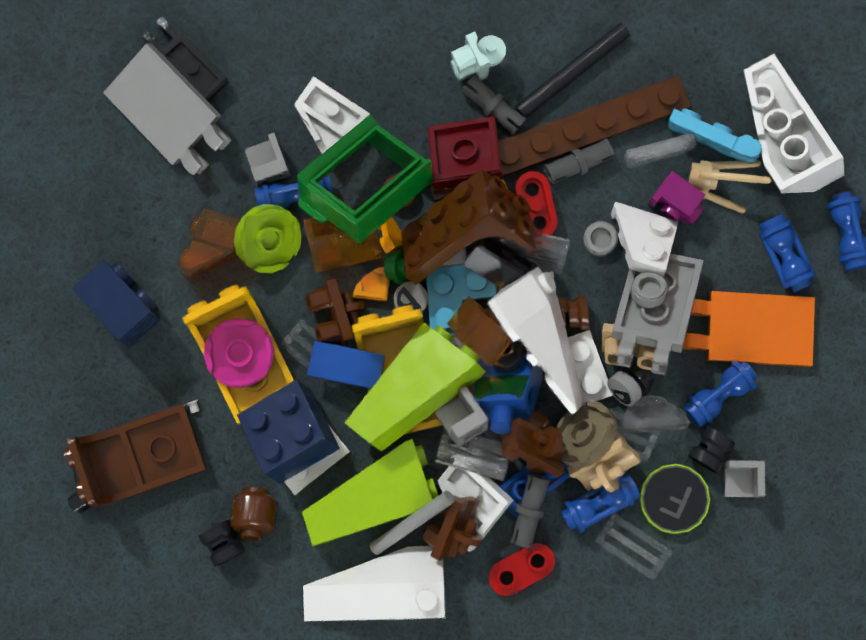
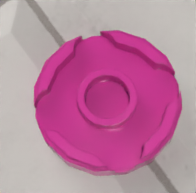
(239, 353)

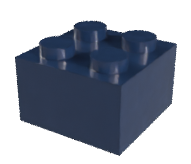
(113, 300)
(288, 431)

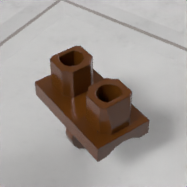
(329, 298)
(538, 447)
(456, 531)

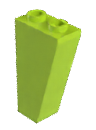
(414, 386)
(375, 496)

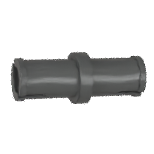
(493, 105)
(579, 161)
(530, 510)

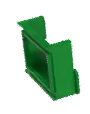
(361, 223)

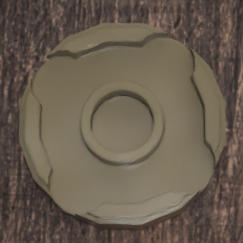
(587, 434)

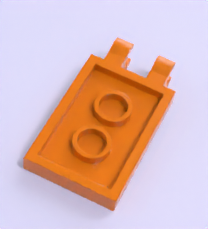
(755, 329)

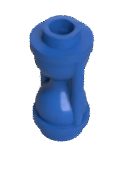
(282, 194)
(846, 212)
(779, 237)
(708, 403)
(585, 509)

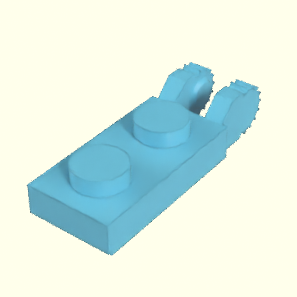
(716, 137)

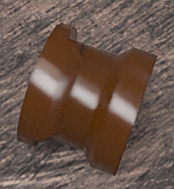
(576, 313)

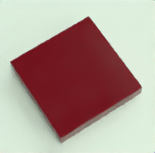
(462, 150)

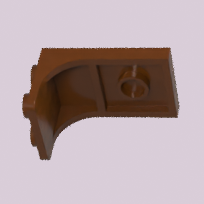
(469, 213)
(135, 457)

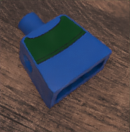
(507, 395)

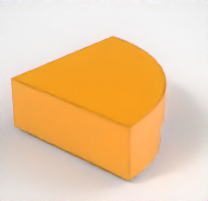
(391, 237)
(373, 286)

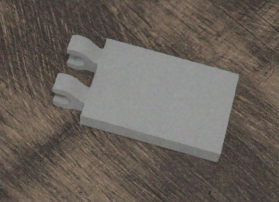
(166, 109)
(662, 325)

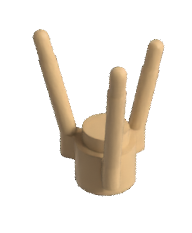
(706, 176)

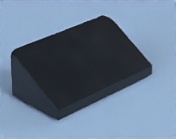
(497, 261)

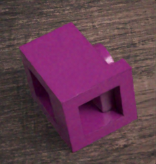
(678, 199)

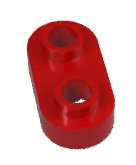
(541, 204)
(521, 568)

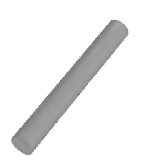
(412, 522)

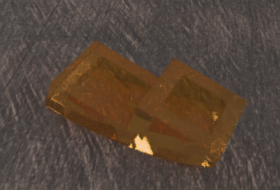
(479, 331)

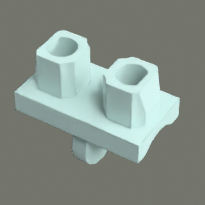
(476, 58)

